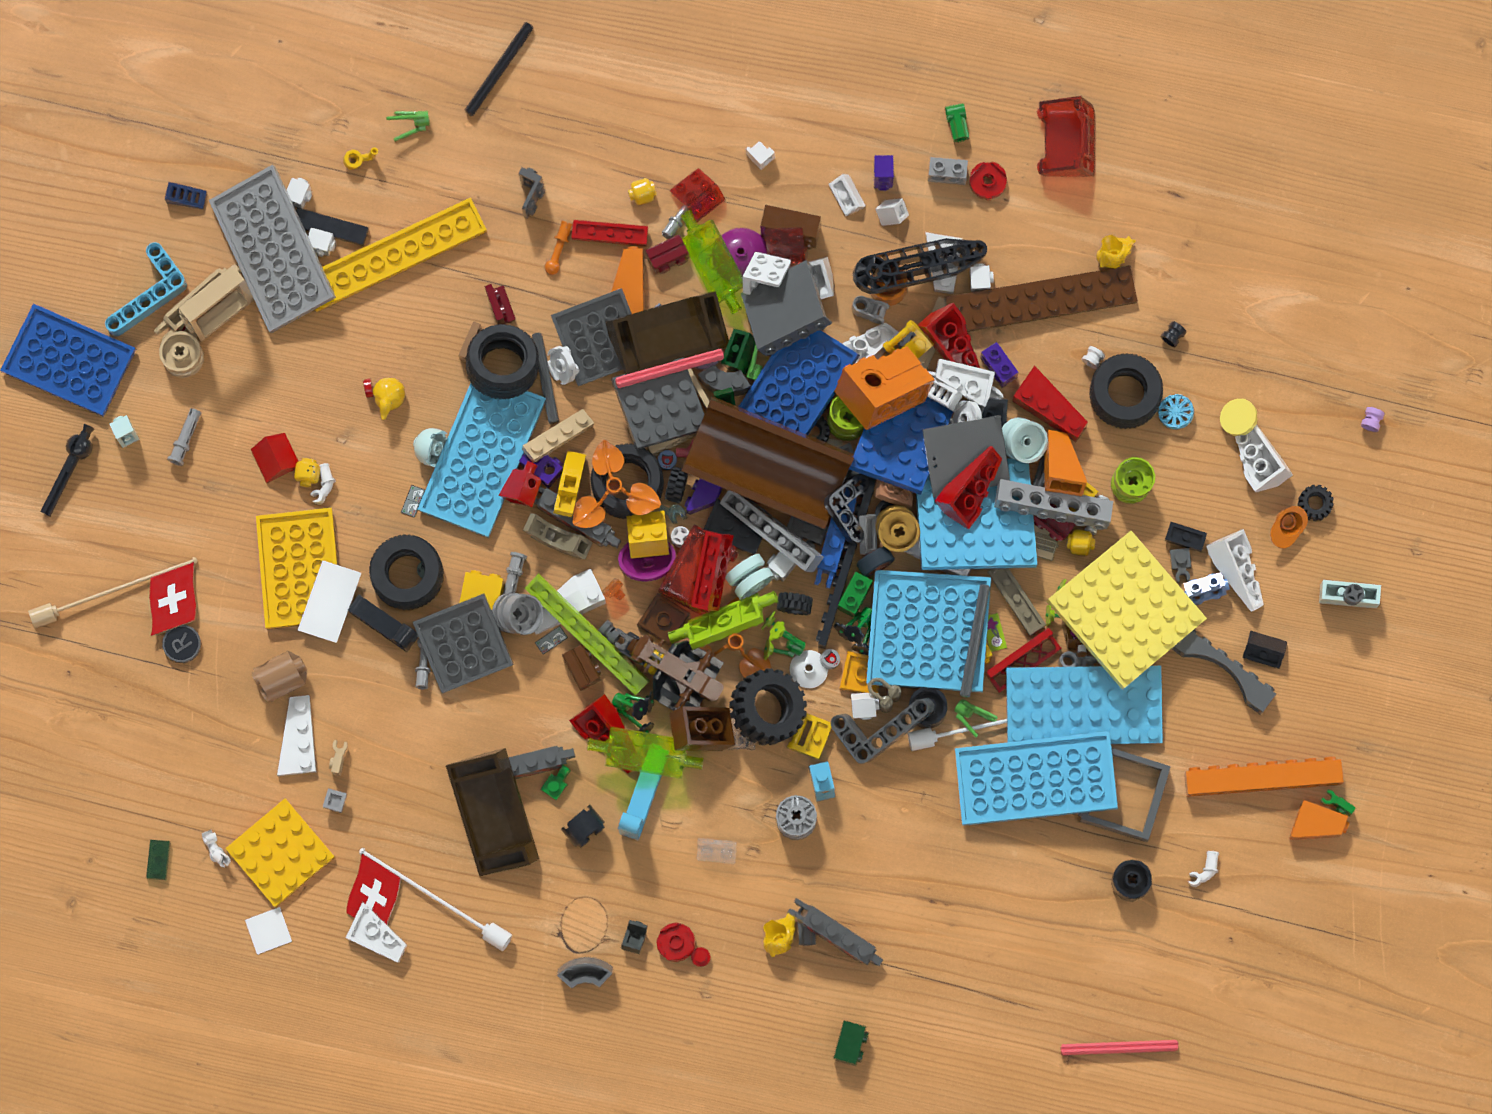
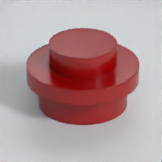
(700, 957)

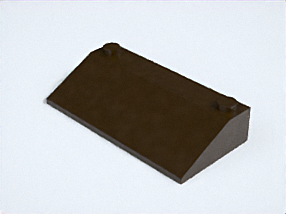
(668, 332)
(492, 812)

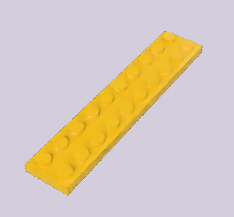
(403, 250)

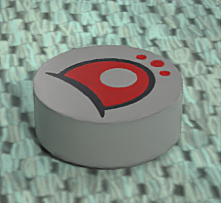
(829, 659)

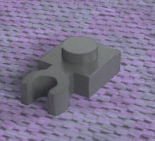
(1180, 561)

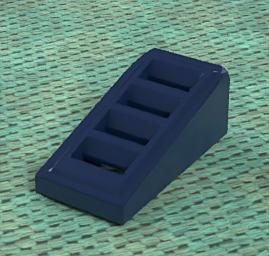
(186, 189)

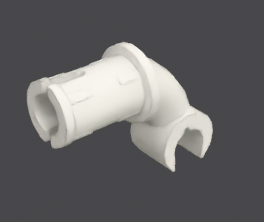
(327, 484)
(216, 853)
(1209, 870)

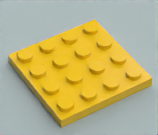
(280, 852)

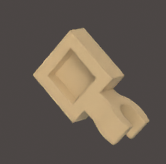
(337, 762)

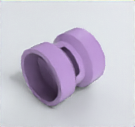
(1372, 419)

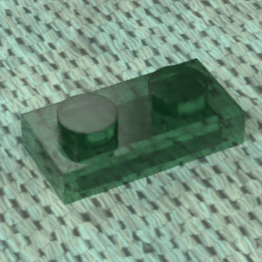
(158, 860)

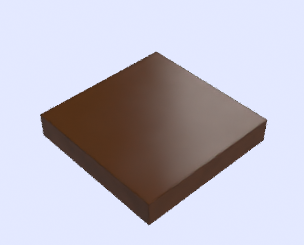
(663, 617)

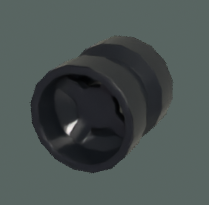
(1173, 334)

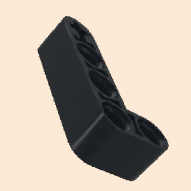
(384, 624)

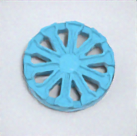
(1176, 411)

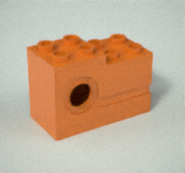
(883, 387)

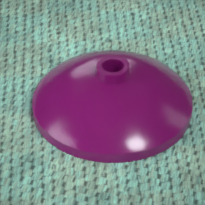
(746, 240)
(645, 568)

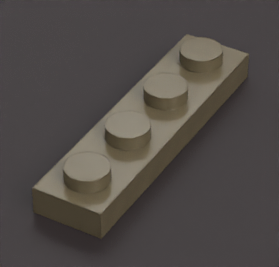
(1017, 599)

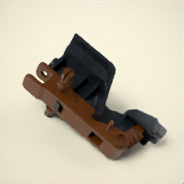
(682, 674)

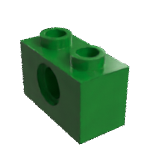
(855, 594)

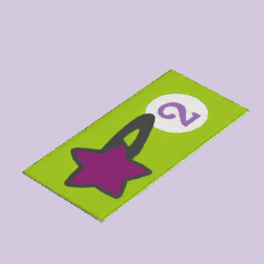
(995, 633)

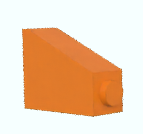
(1318, 822)

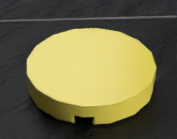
(1238, 417)

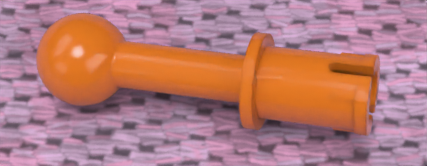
(552, 266)

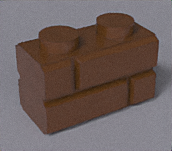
(581, 667)

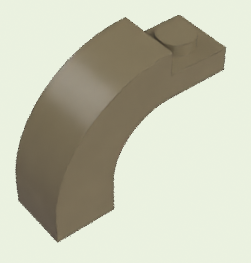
(556, 538)

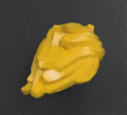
(1114, 251)
(779, 935)

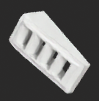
(950, 399)

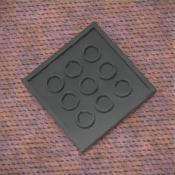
(586, 335)
(660, 408)
(463, 643)

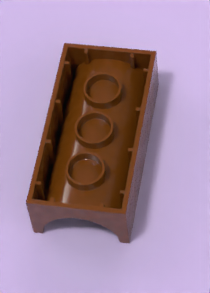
(767, 461)

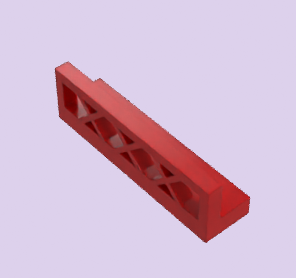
(711, 571)
(1023, 652)

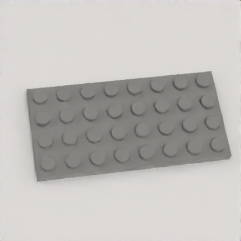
(272, 249)

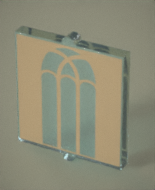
(1045, 544)

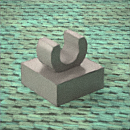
(335, 800)

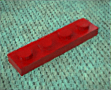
(610, 233)

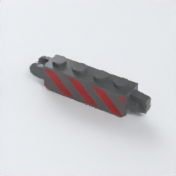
(600, 534)
(540, 761)
(835, 934)

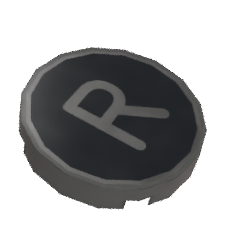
(181, 644)

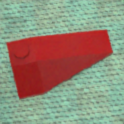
(949, 334)

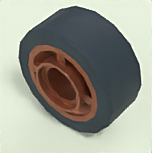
(874, 561)

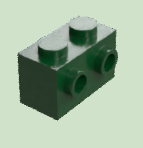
(739, 351)
(850, 1043)

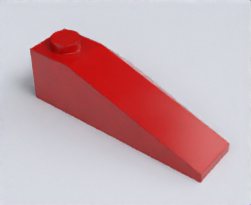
(965, 493)
(597, 720)

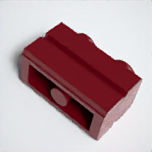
(667, 254)

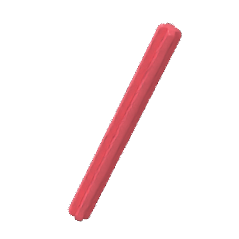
(669, 368)
(1119, 1047)

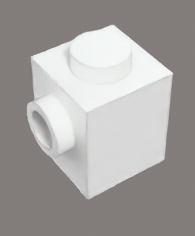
(299, 192)
(322, 242)
(980, 277)
(780, 566)
(864, 705)

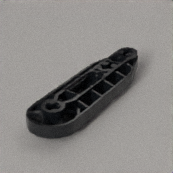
(928, 262)

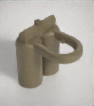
(886, 702)

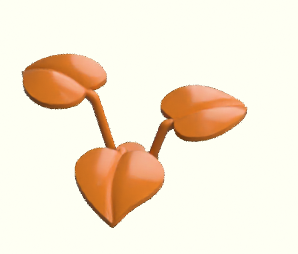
(641, 498)
(752, 661)

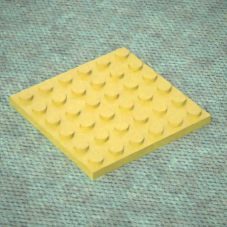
(1126, 609)

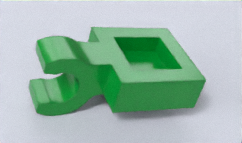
(554, 784)
(1341, 805)

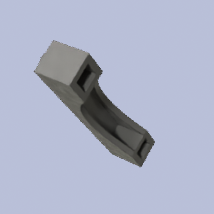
(1254, 692)

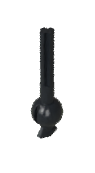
(78, 448)

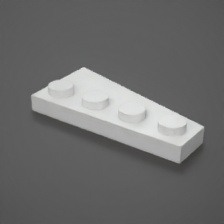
(298, 741)

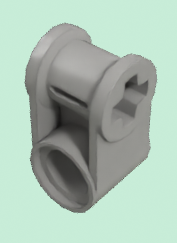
(871, 310)
(1076, 661)

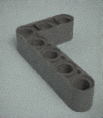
(884, 733)

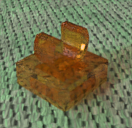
(613, 589)

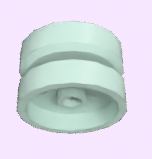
(1024, 440)
(749, 576)

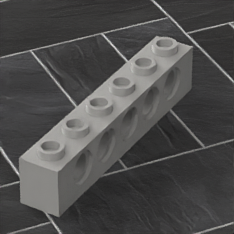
(1025, 492)
(772, 531)

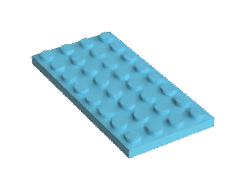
(479, 459)
(1083, 701)
(1036, 778)

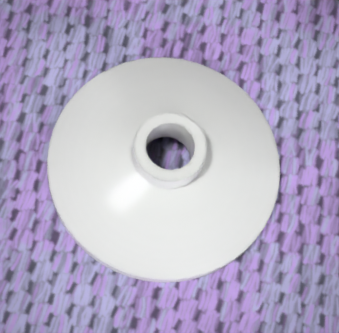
(806, 678)

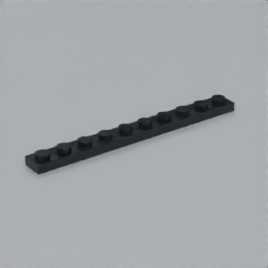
(844, 564)

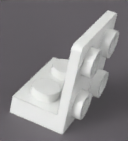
(764, 270)

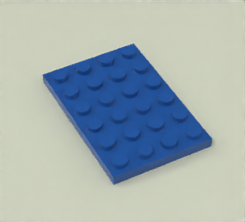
(68, 360)
(799, 381)
(896, 447)

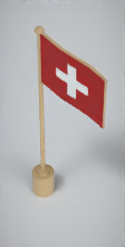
(170, 599)

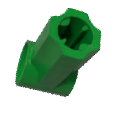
(957, 118)

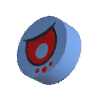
(667, 459)

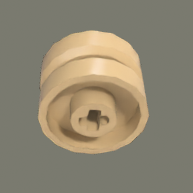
(174, 346)

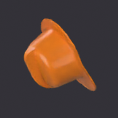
(1288, 526)

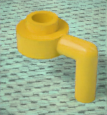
(358, 157)

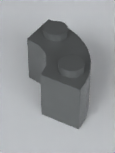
(717, 380)
(585, 970)

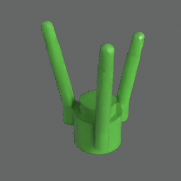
(420, 119)
(754, 369)
(966, 709)

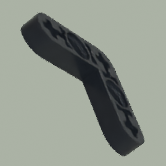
(841, 502)

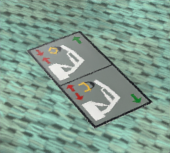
(412, 501)
(551, 640)

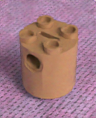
(280, 675)

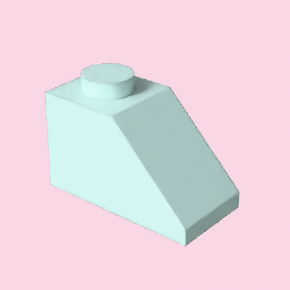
(124, 431)

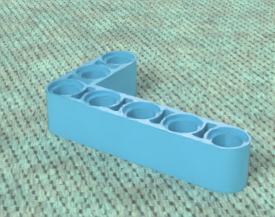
(149, 295)
(633, 820)

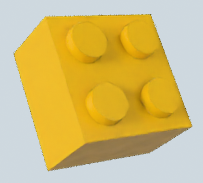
(647, 535)

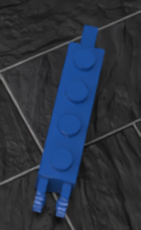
(833, 547)

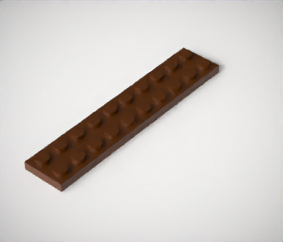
(1046, 298)

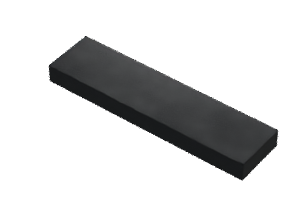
(339, 228)

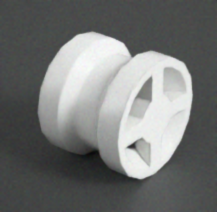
(1093, 357)
(681, 533)

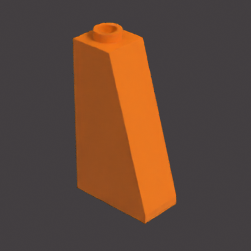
(631, 278)
(1062, 466)

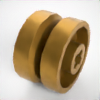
(901, 519)

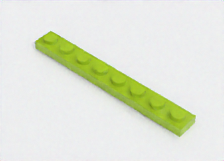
(587, 634)

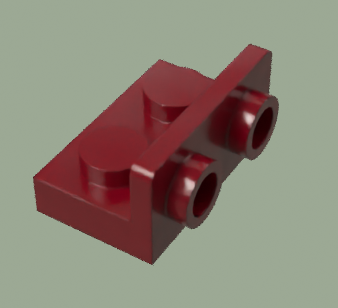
(500, 304)
(1056, 529)

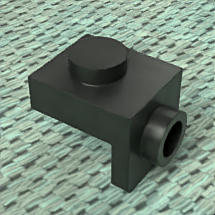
(634, 936)

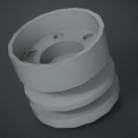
(518, 613)
(796, 828)

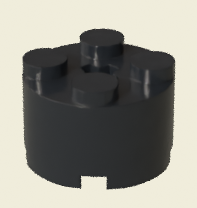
(939, 702)
(583, 826)
(1130, 869)

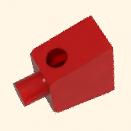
(522, 486)

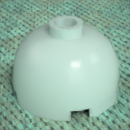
(429, 446)

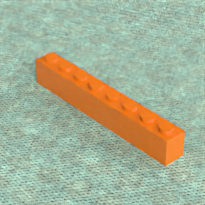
(1263, 777)

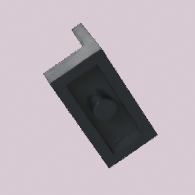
(1265, 649)

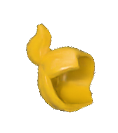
(388, 395)

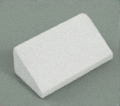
(846, 194)

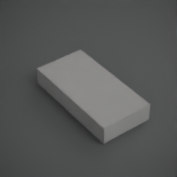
(869, 542)

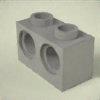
(947, 171)

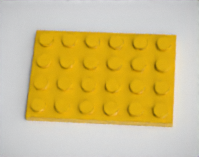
(290, 559)

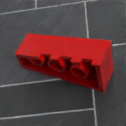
(1045, 402)

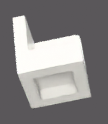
(760, 155)
(892, 211)

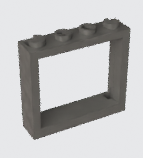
(1145, 834)

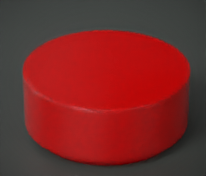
(368, 388)

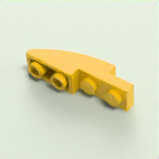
(569, 483)

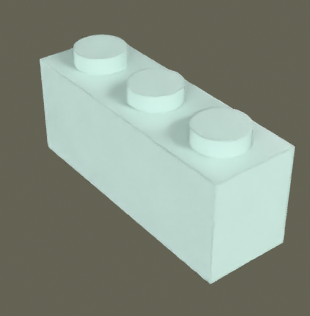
(1332, 593)

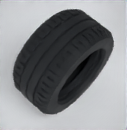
(508, 338)
(642, 458)

